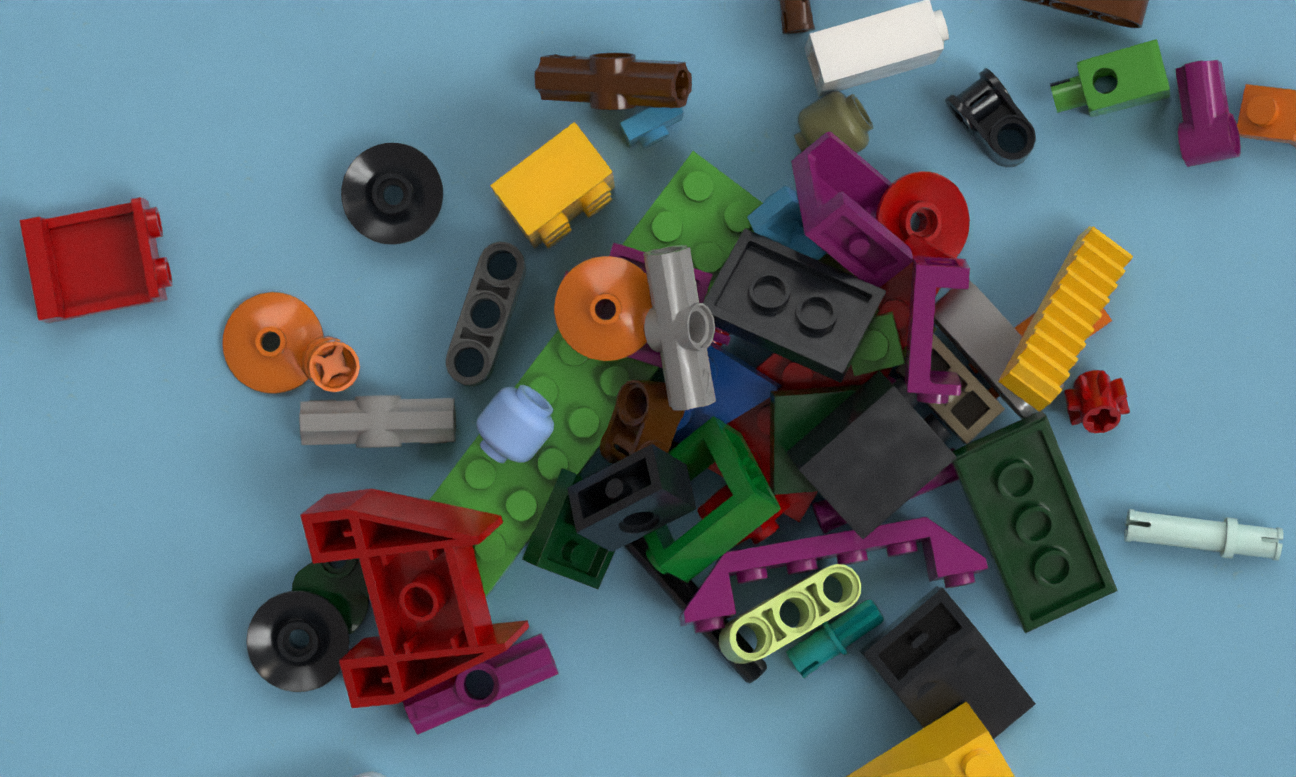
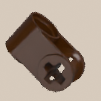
(640, 420)

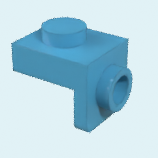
(649, 126)
(782, 222)

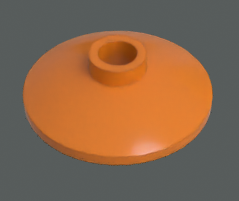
(576, 308)
(243, 337)

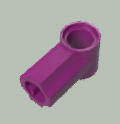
(1207, 126)

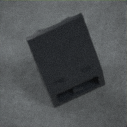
(941, 660)

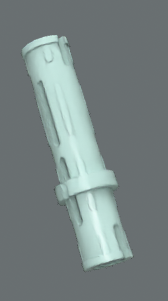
(1217, 536)

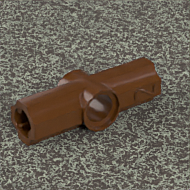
(613, 81)

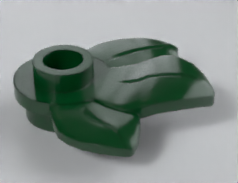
(341, 586)

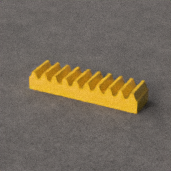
(1065, 318)

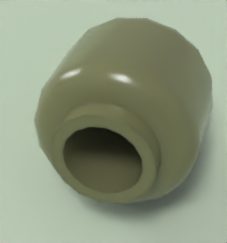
(838, 115)

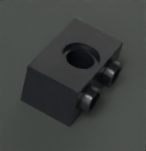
(631, 498)

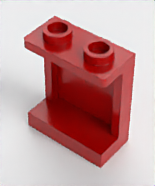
(96, 260)

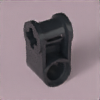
(991, 117)

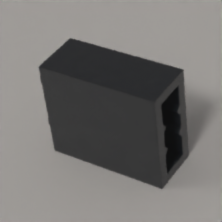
(873, 453)

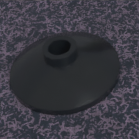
(373, 174)
(284, 662)

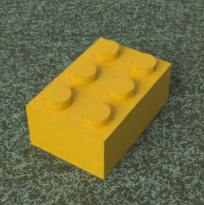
(555, 187)

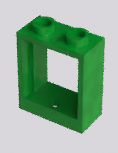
(732, 520)

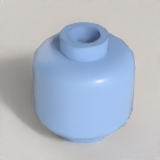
(515, 424)

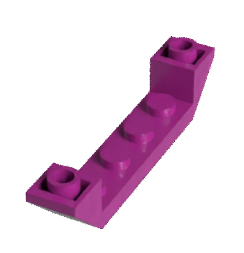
(943, 553)

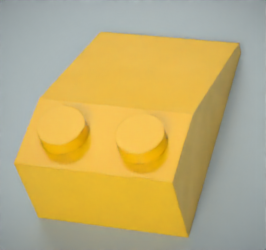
(946, 748)

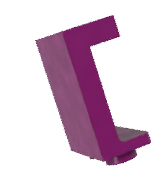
(839, 208)
(926, 276)

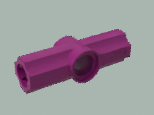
(511, 672)

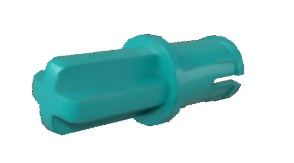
(834, 638)

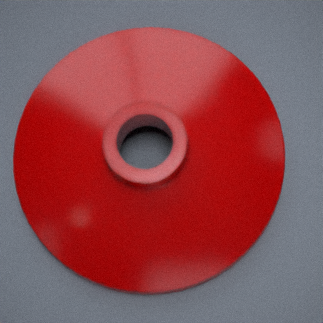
(935, 201)

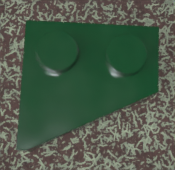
(558, 546)

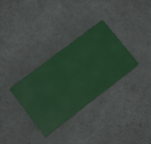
(1033, 521)

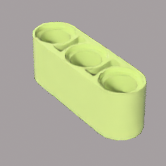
(812, 606)

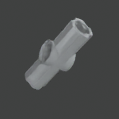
(679, 327)
(377, 421)

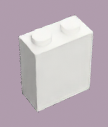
(876, 47)

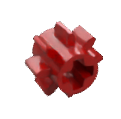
(1096, 401)

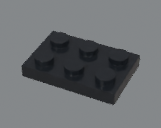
(793, 305)

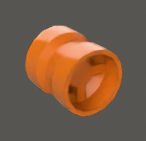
(339, 368)

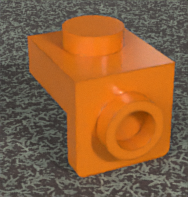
(1268, 114)

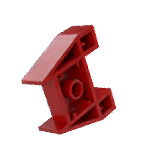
(420, 589)

